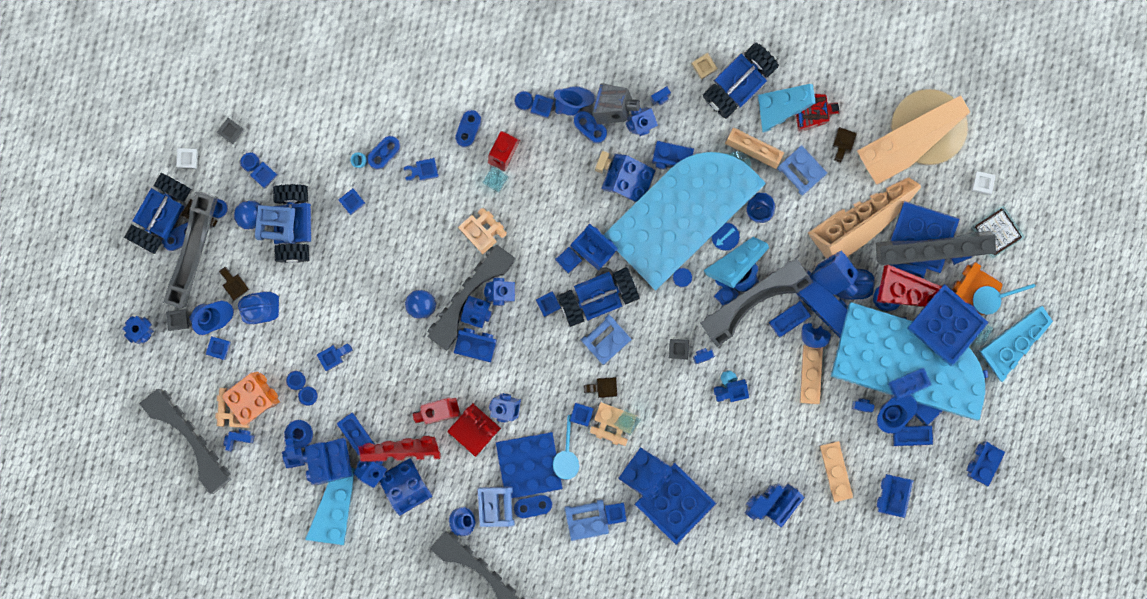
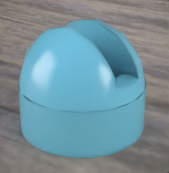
(355, 161)
(728, 377)

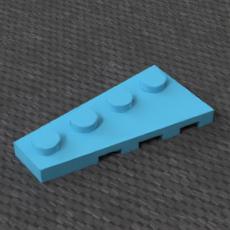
(1009, 347)
(333, 513)

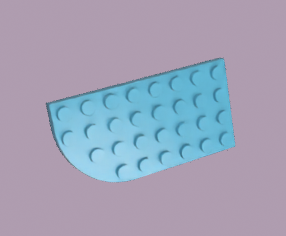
(682, 213)
(882, 349)

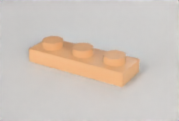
(754, 148)
(811, 375)
(836, 471)

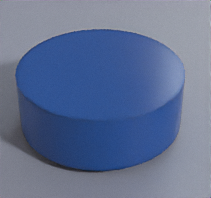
(682, 277)

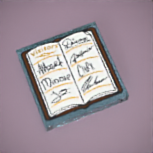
(1003, 227)

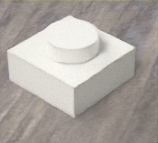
(187, 158)
(983, 183)

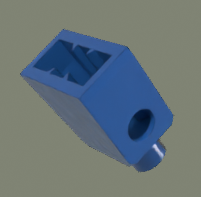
(836, 274)

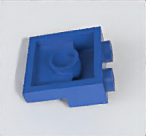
(327, 461)
(646, 474)
(759, 505)

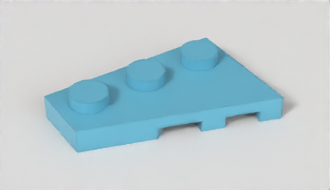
(738, 262)

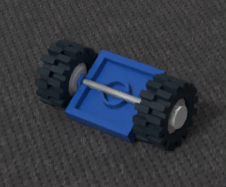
(740, 80)
(292, 196)
(158, 213)
(598, 296)

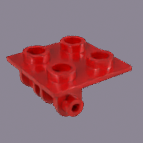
(474, 429)

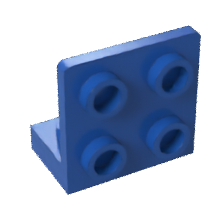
(628, 177)
(404, 487)

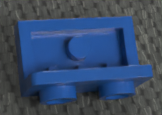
(594, 247)
(894, 496)
(785, 505)

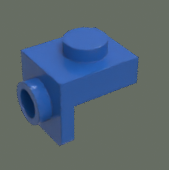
(242, 435)

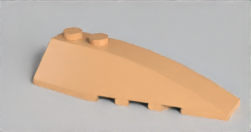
(911, 141)
(860, 224)

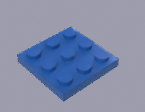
(922, 223)
(947, 325)
(528, 464)
(677, 505)

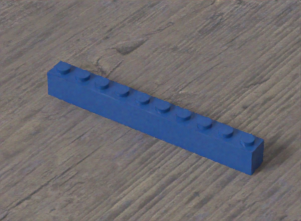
(833, 314)

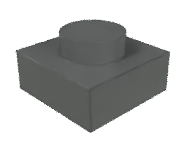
(230, 131)
(177, 320)
(678, 349)

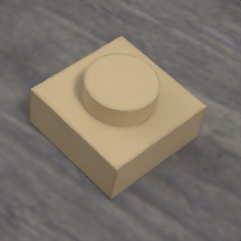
(704, 66)
(603, 162)

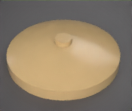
(918, 105)

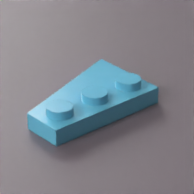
(782, 104)

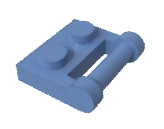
(806, 166)
(275, 217)
(609, 345)
(489, 506)
(588, 526)

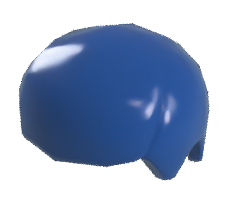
(765, 206)
(246, 214)
(420, 304)
(815, 337)

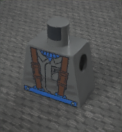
(613, 104)

